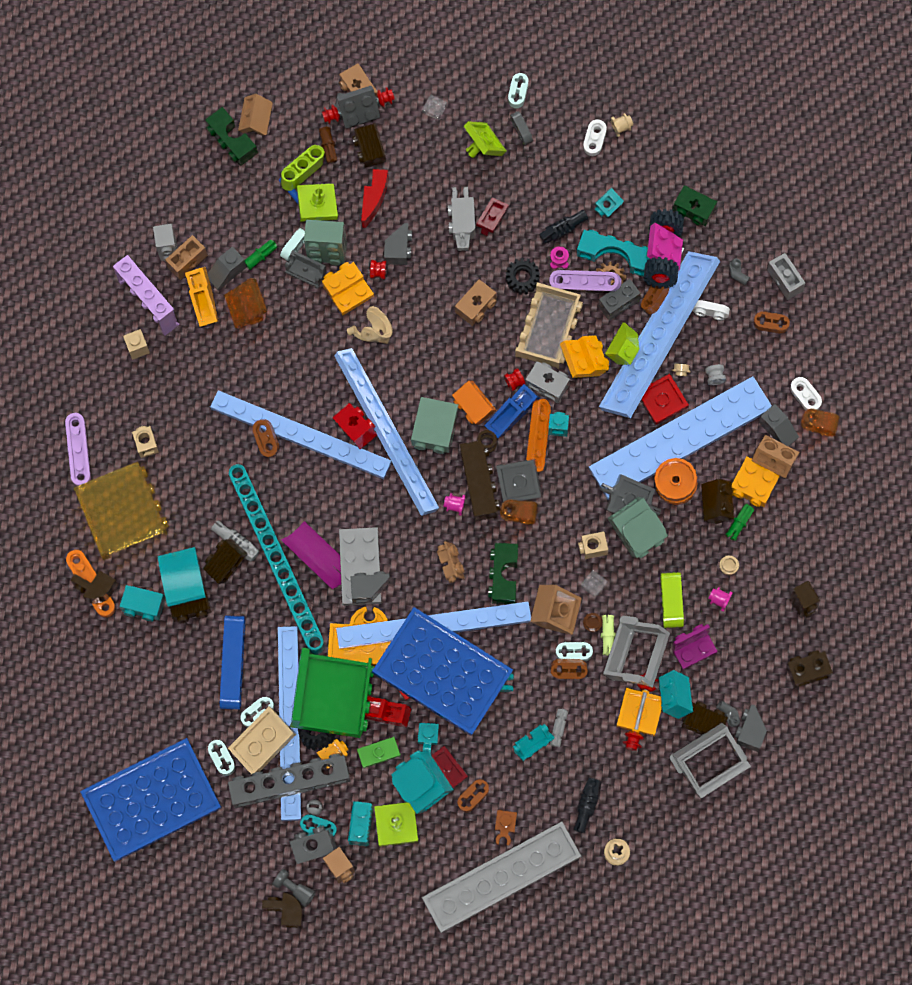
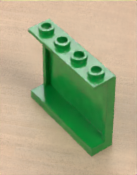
(331, 695)

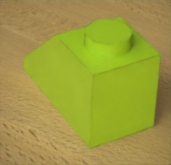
(624, 346)

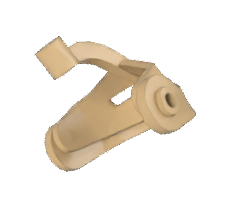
(379, 322)

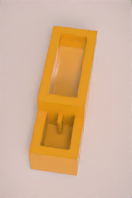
(202, 296)

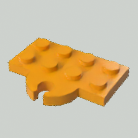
(358, 653)

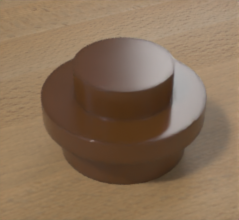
(592, 622)

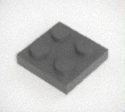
(519, 480)

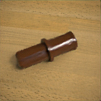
(328, 144)

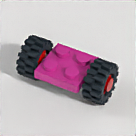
(664, 248)

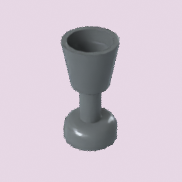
(300, 892)

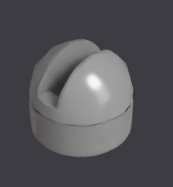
(314, 811)

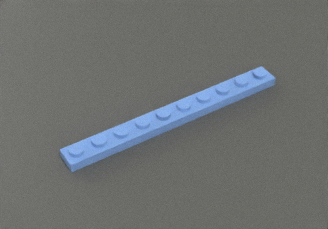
(386, 432)
(302, 435)
(455, 621)
(290, 754)

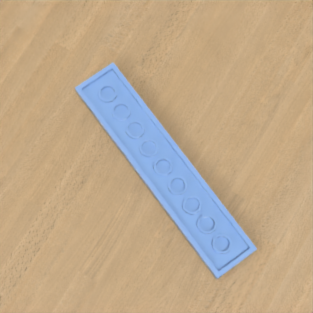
(659, 335)
(684, 434)

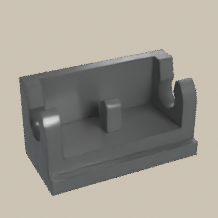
(305, 269)

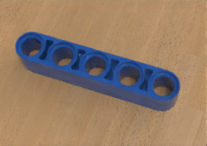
(232, 662)

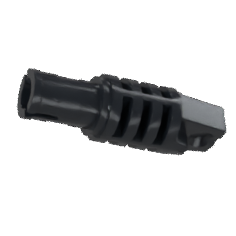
(562, 227)
(587, 804)

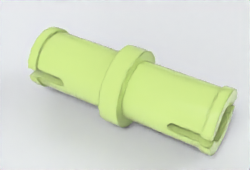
(608, 633)

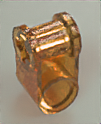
(823, 422)
(522, 511)

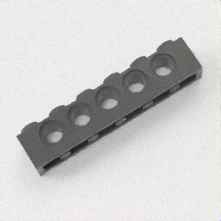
(299, 785)

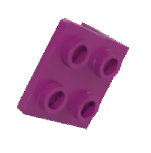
(693, 647)

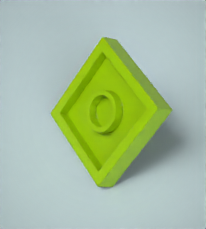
(483, 139)
(317, 202)
(396, 824)

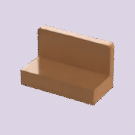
(255, 114)

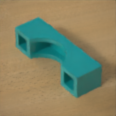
(594, 245)

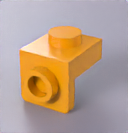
(334, 748)

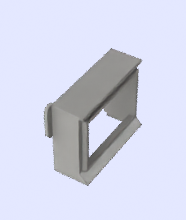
(621, 645)
(698, 745)

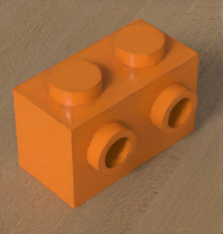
(473, 403)

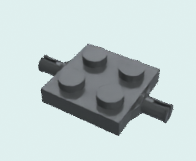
(626, 491)

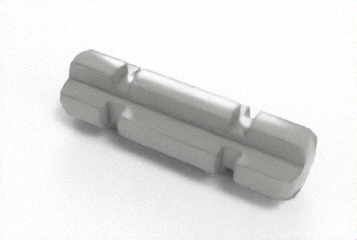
(558, 728)

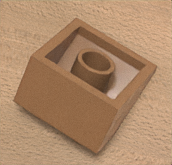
(556, 609)

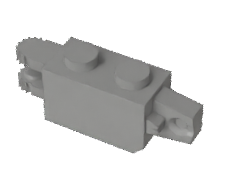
(462, 219)

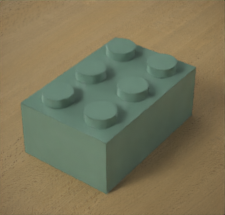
(325, 241)

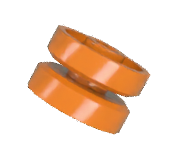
(676, 470)

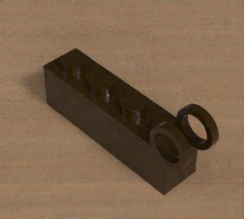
(478, 476)

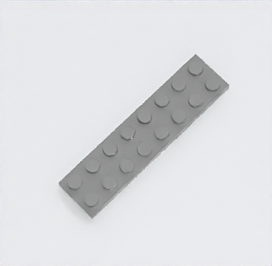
(501, 877)

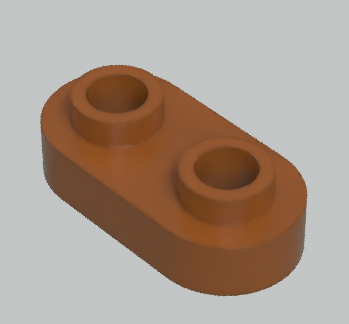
(265, 437)

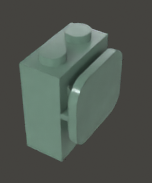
(434, 425)
(638, 527)

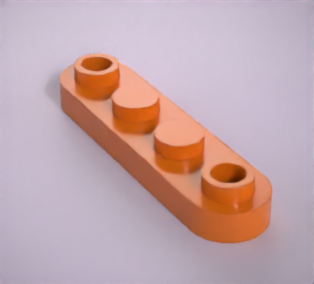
(539, 433)
(86, 572)

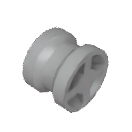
(715, 374)

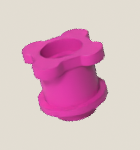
(559, 262)
(454, 503)
(720, 598)

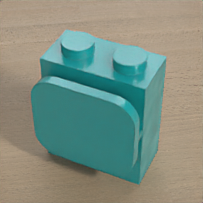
(421, 781)

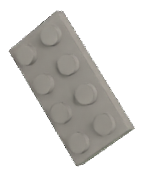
(358, 555)

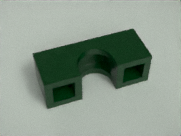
(240, 148)
(504, 556)

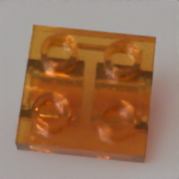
(246, 304)

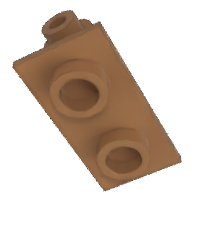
(454, 569)

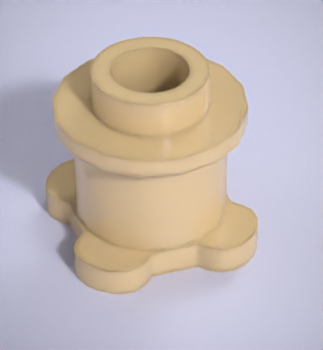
(621, 124)

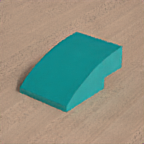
(181, 576)

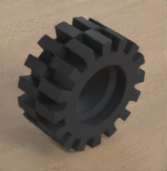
(522, 286)
(315, 741)

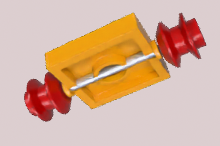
(639, 714)

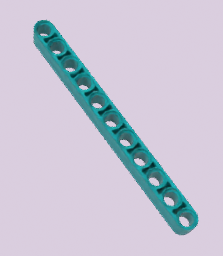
(276, 567)

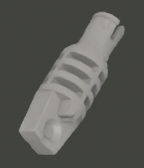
(226, 533)

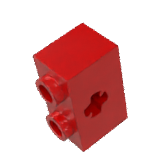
(355, 426)

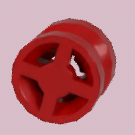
(378, 269)
(514, 379)

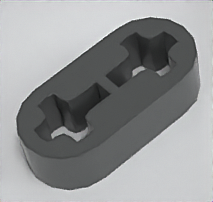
(521, 128)

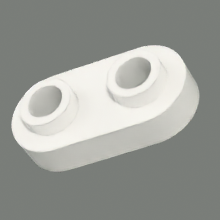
(593, 138)
(715, 310)
(806, 395)

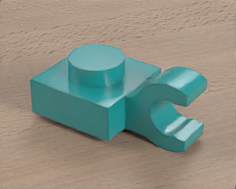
(428, 735)

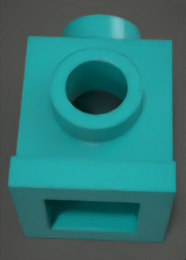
(614, 200)
(558, 424)

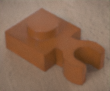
(505, 824)

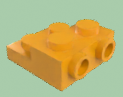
(347, 287)
(585, 357)
(754, 483)

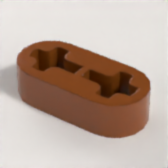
(654, 299)
(771, 322)
(569, 668)
(469, 792)

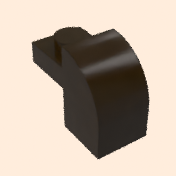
(97, 591)
(289, 906)

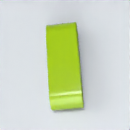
(304, 160)
(672, 600)

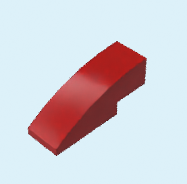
(374, 196)
(388, 712)

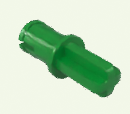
(260, 254)
(740, 522)

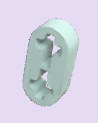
(522, 91)
(294, 244)
(574, 646)
(254, 708)
(225, 755)

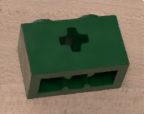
(704, 206)

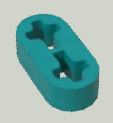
(317, 821)

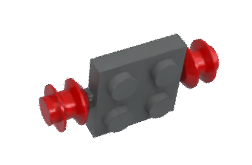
(358, 106)

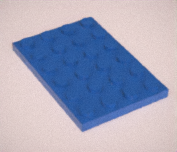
(442, 671)
(150, 800)

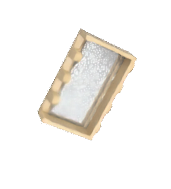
(548, 325)

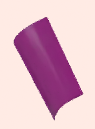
(315, 554)

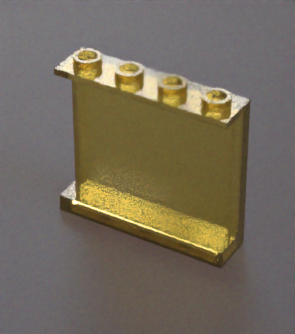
(121, 509)

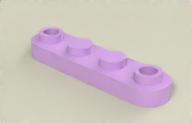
(585, 280)
(77, 449)

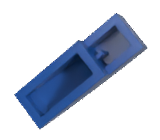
(512, 411)

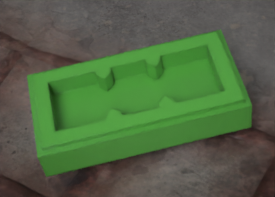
(378, 752)

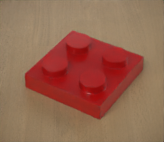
(663, 399)

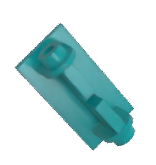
(540, 737)

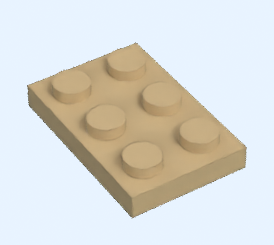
(262, 741)

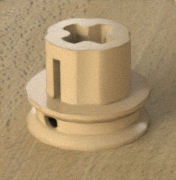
(616, 859)

